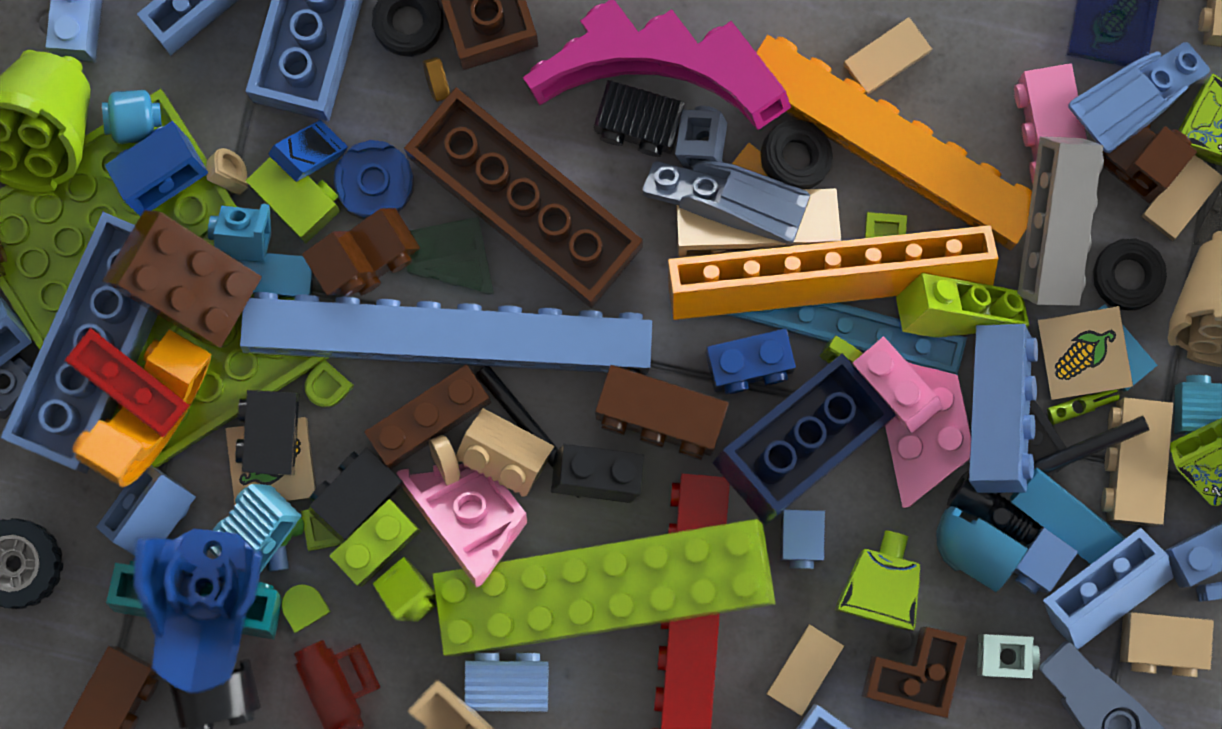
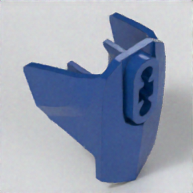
(193, 632)

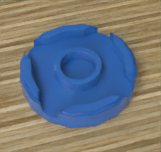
(373, 178)

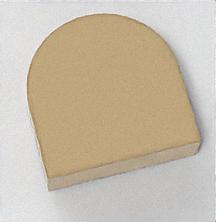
(227, 170)
(445, 459)

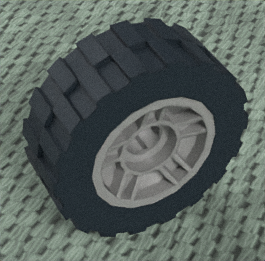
(39, 563)

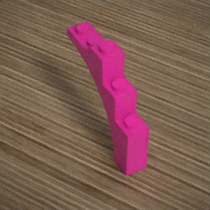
(663, 48)

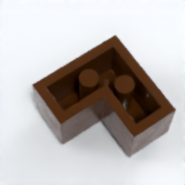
(1150, 161)
(357, 258)
(926, 683)

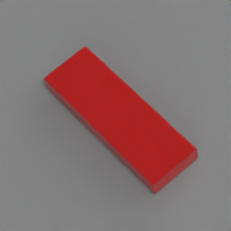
(127, 383)

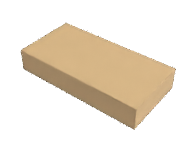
(887, 56)
(1183, 198)
(805, 670)

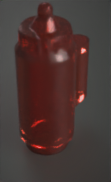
(328, 686)

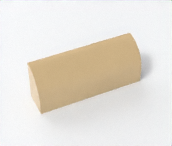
(706, 237)

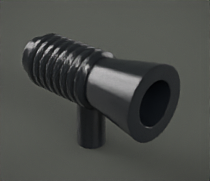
(994, 511)

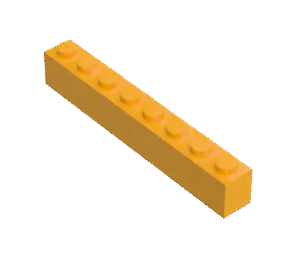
(897, 146)
(826, 271)

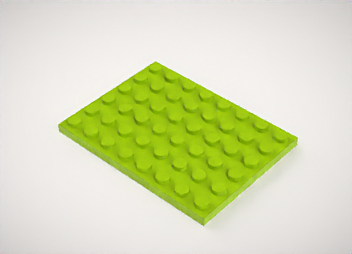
(49, 234)

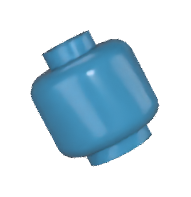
(130, 116)

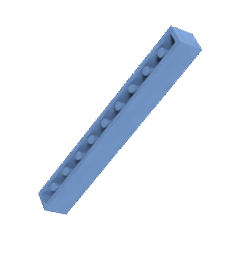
(445, 335)

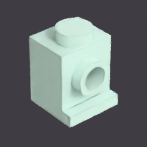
(1025, 656)

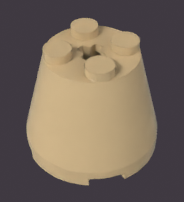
(1198, 312)

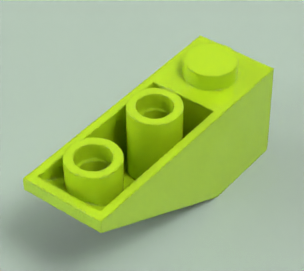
(954, 307)
(405, 592)

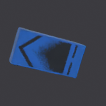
(308, 150)

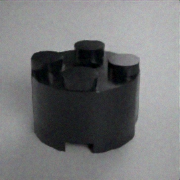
(231, 700)

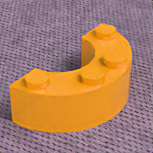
(126, 445)

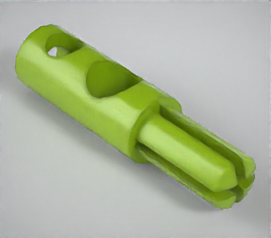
(1064, 411)

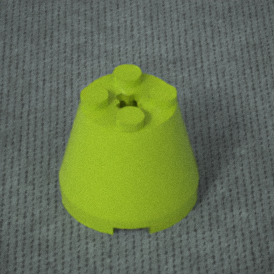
(42, 120)

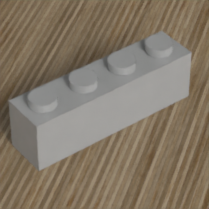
(1060, 220)

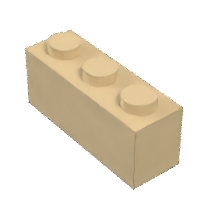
(1138, 465)

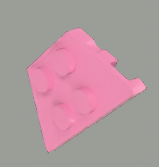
(937, 446)
(471, 516)

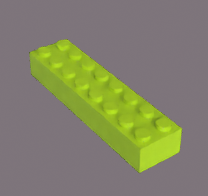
(606, 588)

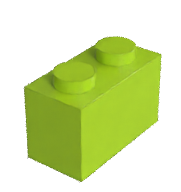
(300, 204)
(375, 543)

